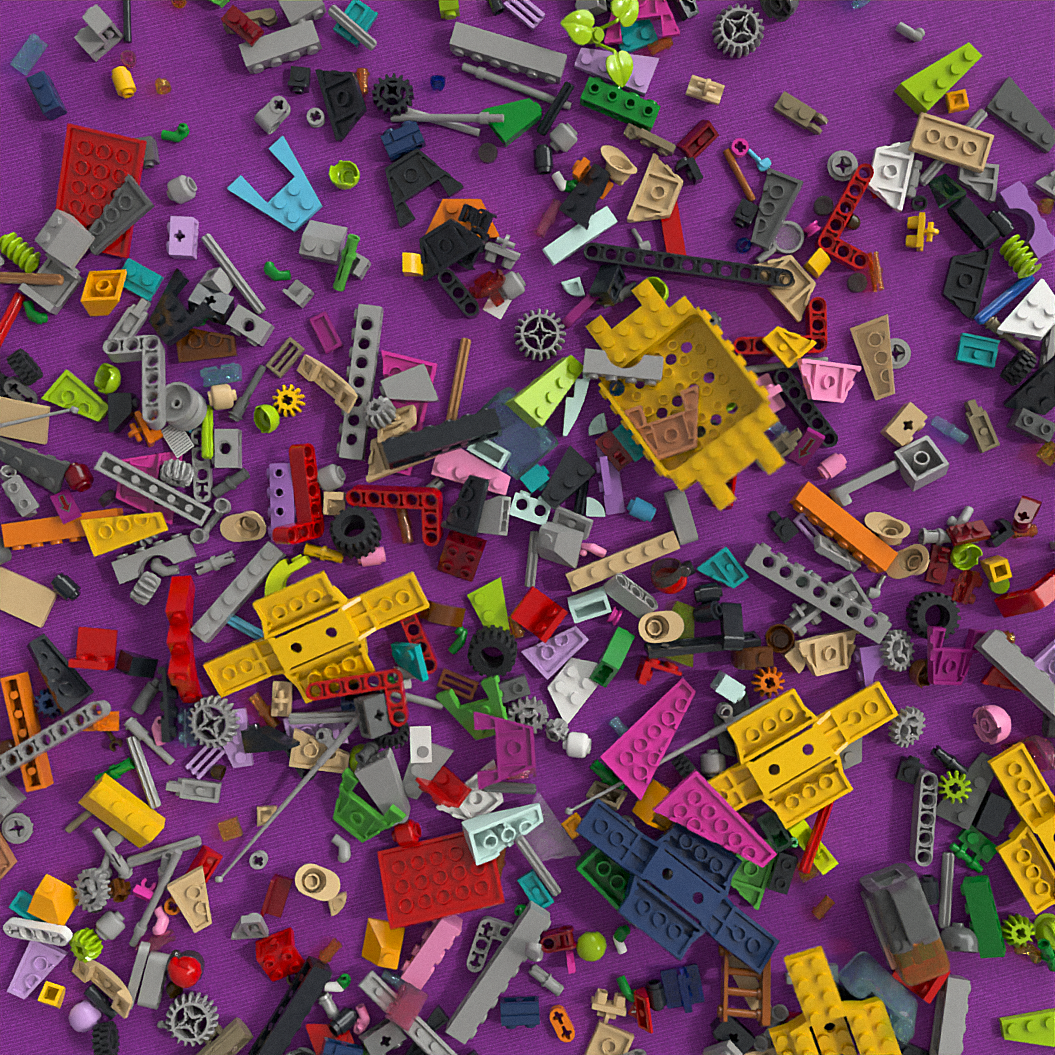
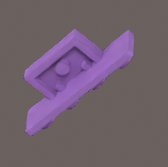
(609, 484)

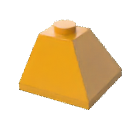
(103, 291)
(53, 901)
(382, 944)

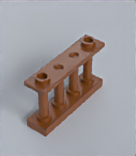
(763, 993)

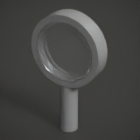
(786, 242)

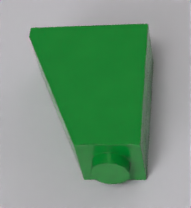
(518, 118)
(612, 657)

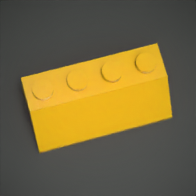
(123, 811)

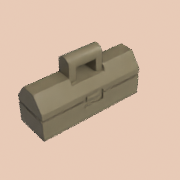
(230, 1039)

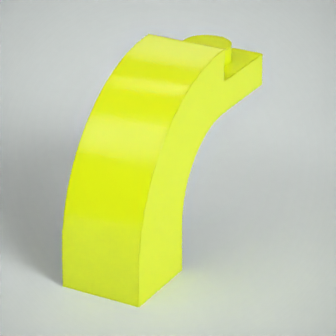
(281, 572)
(823, 860)

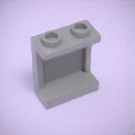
(54, 296)

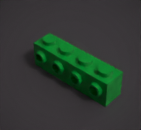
(619, 104)
(983, 916)

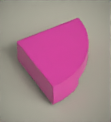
(570, 961)

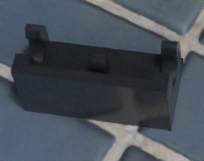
(608, 284)

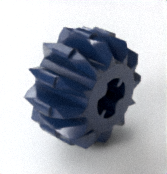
(45, 704)

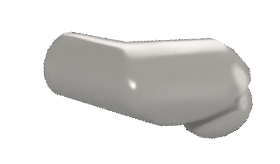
(963, 518)

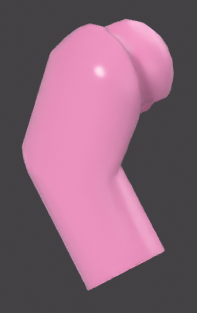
(593, 548)
(162, 921)

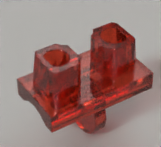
(964, 586)

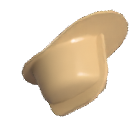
(617, 164)
(243, 526)
(887, 528)
(909, 562)
(660, 626)
(317, 882)

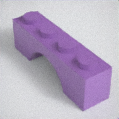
(1017, 201)
(868, 662)

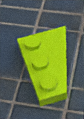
(71, 391)
(490, 604)
(1030, 1027)

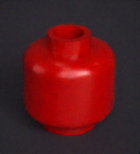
(407, 833)

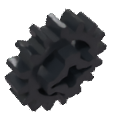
(392, 87)

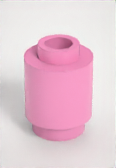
(832, 466)
(374, 558)

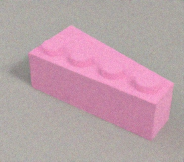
(460, 464)
(431, 950)

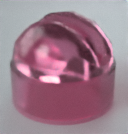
(131, 57)

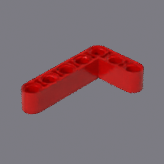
(842, 219)
(811, 334)
(307, 498)
(404, 501)
(1028, 599)
(421, 636)
(365, 686)

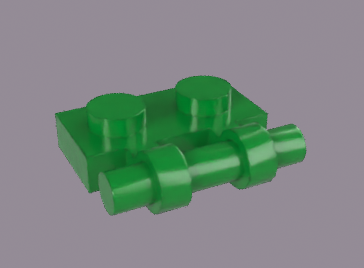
(978, 843)

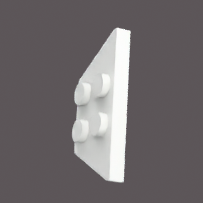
(891, 173)
(1033, 315)
(572, 687)
(477, 801)

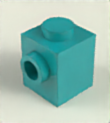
(536, 478)

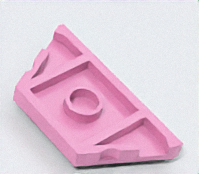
(827, 379)

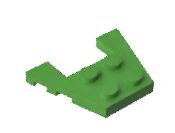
(464, 713)
(359, 816)

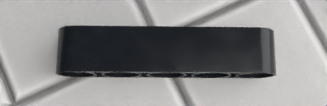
(801, 398)

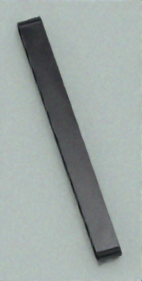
(696, 262)

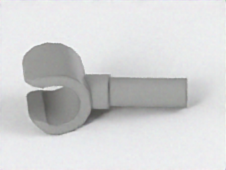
(641, 244)
(875, 592)

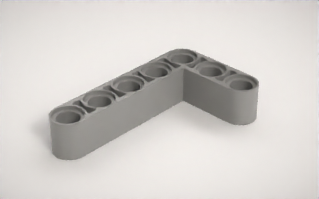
(149, 373)

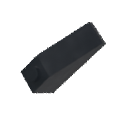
(266, 739)

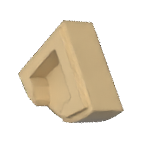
(265, 813)
(337, 903)

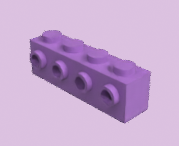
(281, 496)

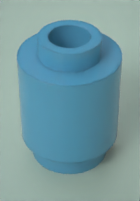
(641, 509)

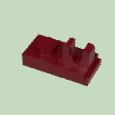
(242, 25)
(613, 450)
(968, 532)
(938, 565)

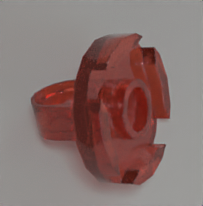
(488, 285)

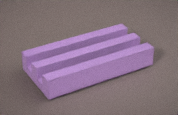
(531, 6)
(804, 530)
(194, 770)

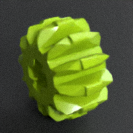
(958, 791)
(1022, 935)
(86, 945)

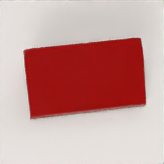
(207, 858)
(643, 1010)

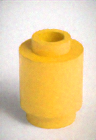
(123, 82)

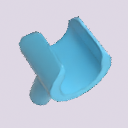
(761, 164)

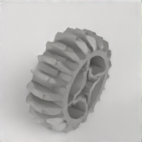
(726, 20)
(548, 334)
(206, 706)
(188, 1003)

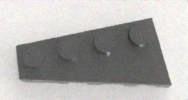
(1020, 115)
(776, 201)
(123, 212)
(963, 813)

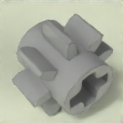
(557, 729)

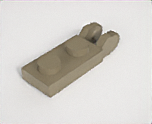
(260, 17)
(799, 113)

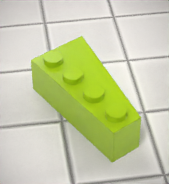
(930, 84)
(544, 393)

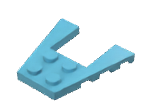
(293, 203)

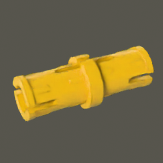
(323, 553)

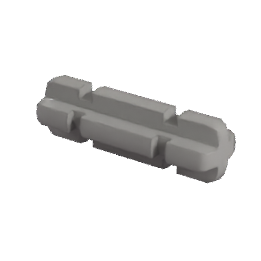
(913, 179)

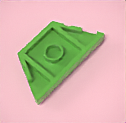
(752, 879)

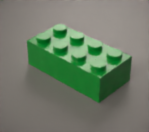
(604, 875)

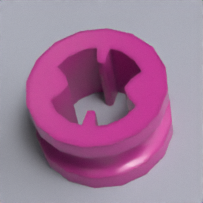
(744, 144)
(812, 229)
(614, 616)

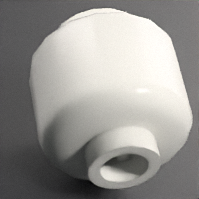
(577, 745)

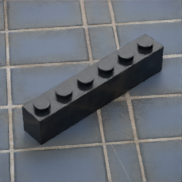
(442, 438)
(292, 1008)

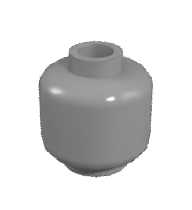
(563, 137)
(181, 189)
(512, 286)
(330, 477)
(712, 763)
(110, 925)

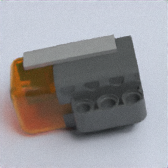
(904, 924)

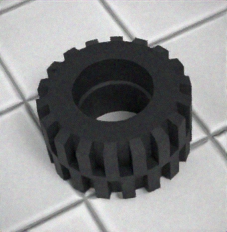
(350, 520)
(922, 603)
(488, 664)

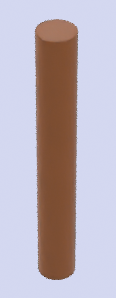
(739, 175)

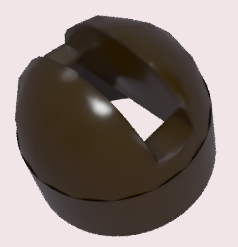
(853, 223)
(218, 771)
(173, 990)

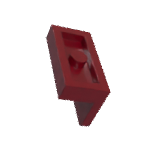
(276, 896)

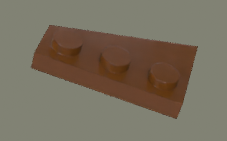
(205, 345)

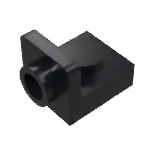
(299, 80)
(692, 170)
(744, 214)
(999, 536)
(909, 769)

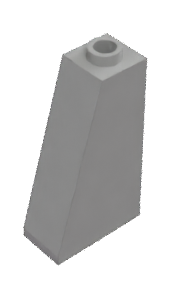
(383, 782)

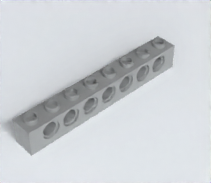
(362, 314)
(874, 631)

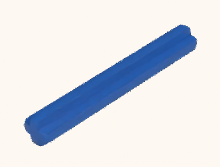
(1003, 299)

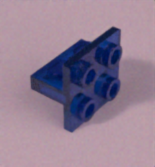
(682, 987)

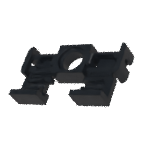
(480, 220)

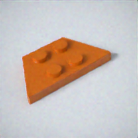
(452, 208)

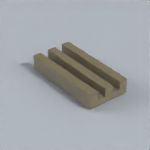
(275, 369)

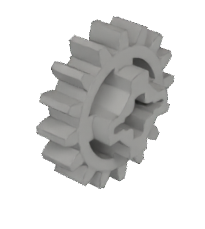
(897, 650)
(527, 712)
(907, 726)
(92, 889)

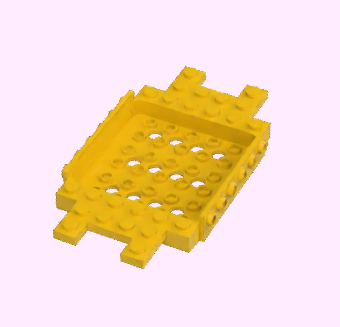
(724, 448)

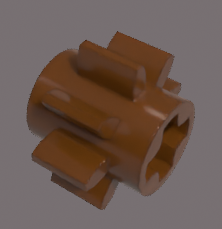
(119, 890)

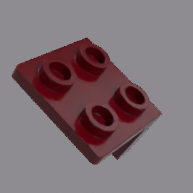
(461, 555)

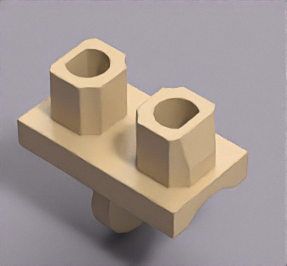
(705, 90)
(282, 698)
(608, 1008)

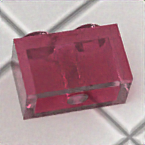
(406, 1006)

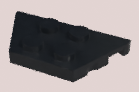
(342, 100)
(446, 247)
(967, 280)
(1037, 392)
(724, 739)

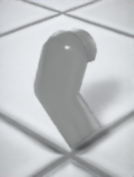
(907, 31)
(162, 570)
(344, 848)

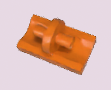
(150, 436)
(109, 723)

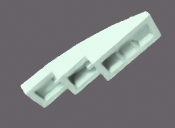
(578, 236)
(574, 404)

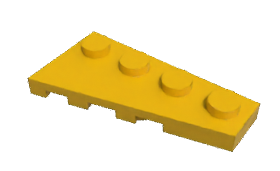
(119, 531)

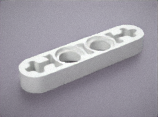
(35, 931)

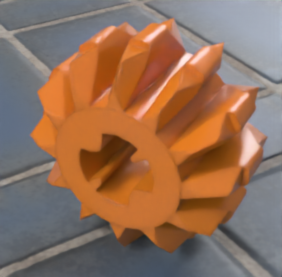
(766, 688)

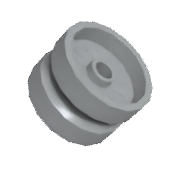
(184, 406)

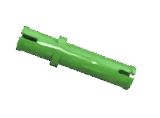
(348, 255)

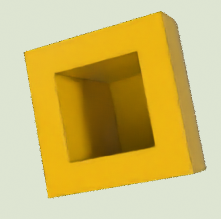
(817, 263)
(412, 264)
(996, 568)
(52, 995)

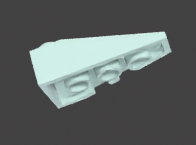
(496, 830)

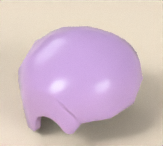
(84, 1016)

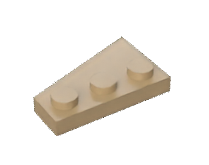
(311, 750)
(192, 898)

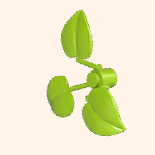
(581, 31)

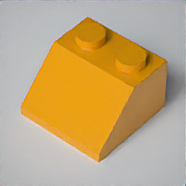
(644, 809)

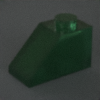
(774, 831)

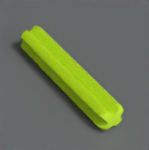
(207, 434)

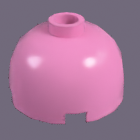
(992, 723)

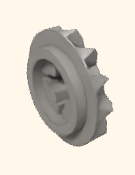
(848, 159)
(901, 347)
(15, 836)

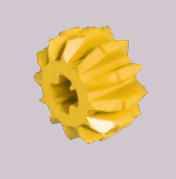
(288, 392)

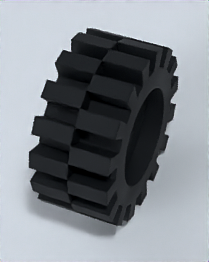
(24, 367)
(1018, 367)
(396, 739)
(683, 765)
(105, 1039)

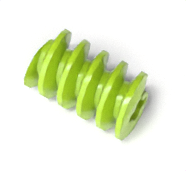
(19, 252)
(1018, 258)

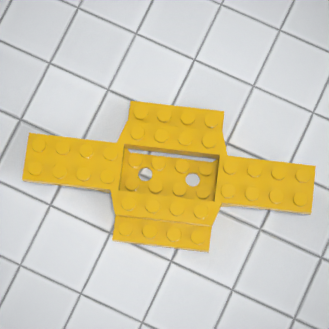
(320, 655)
(803, 780)
(1036, 810)
(822, 1006)

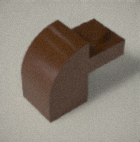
(443, 614)
(752, 657)

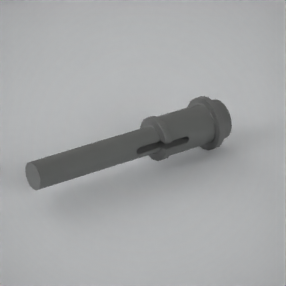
(242, 402)

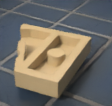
(404, 420)

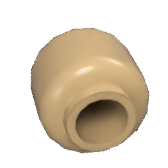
(221, 396)

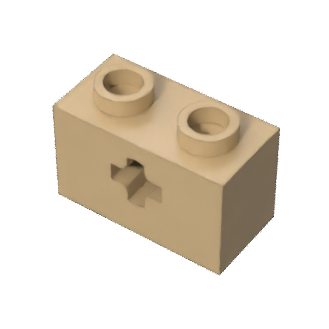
(894, 429)

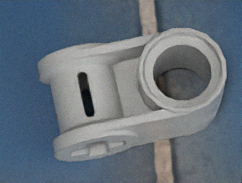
(271, 116)

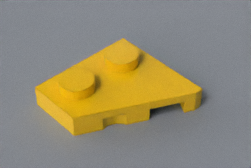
(787, 345)

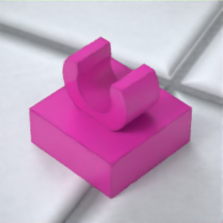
(143, 892)

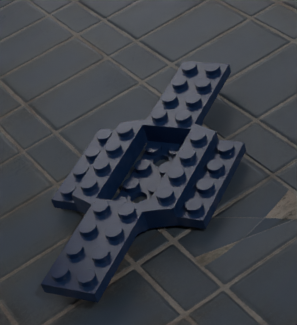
(695, 867)

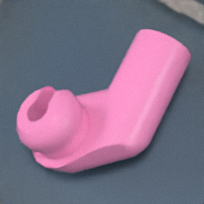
(156, 730)
(362, 1020)

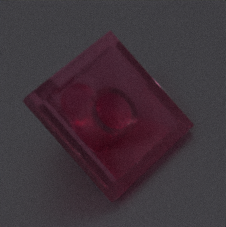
(1040, 750)

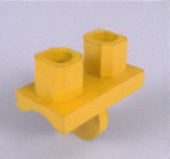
(918, 222)

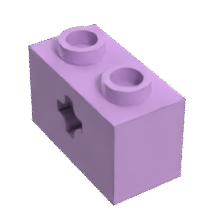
(187, 246)

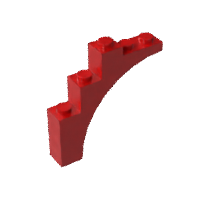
(182, 664)

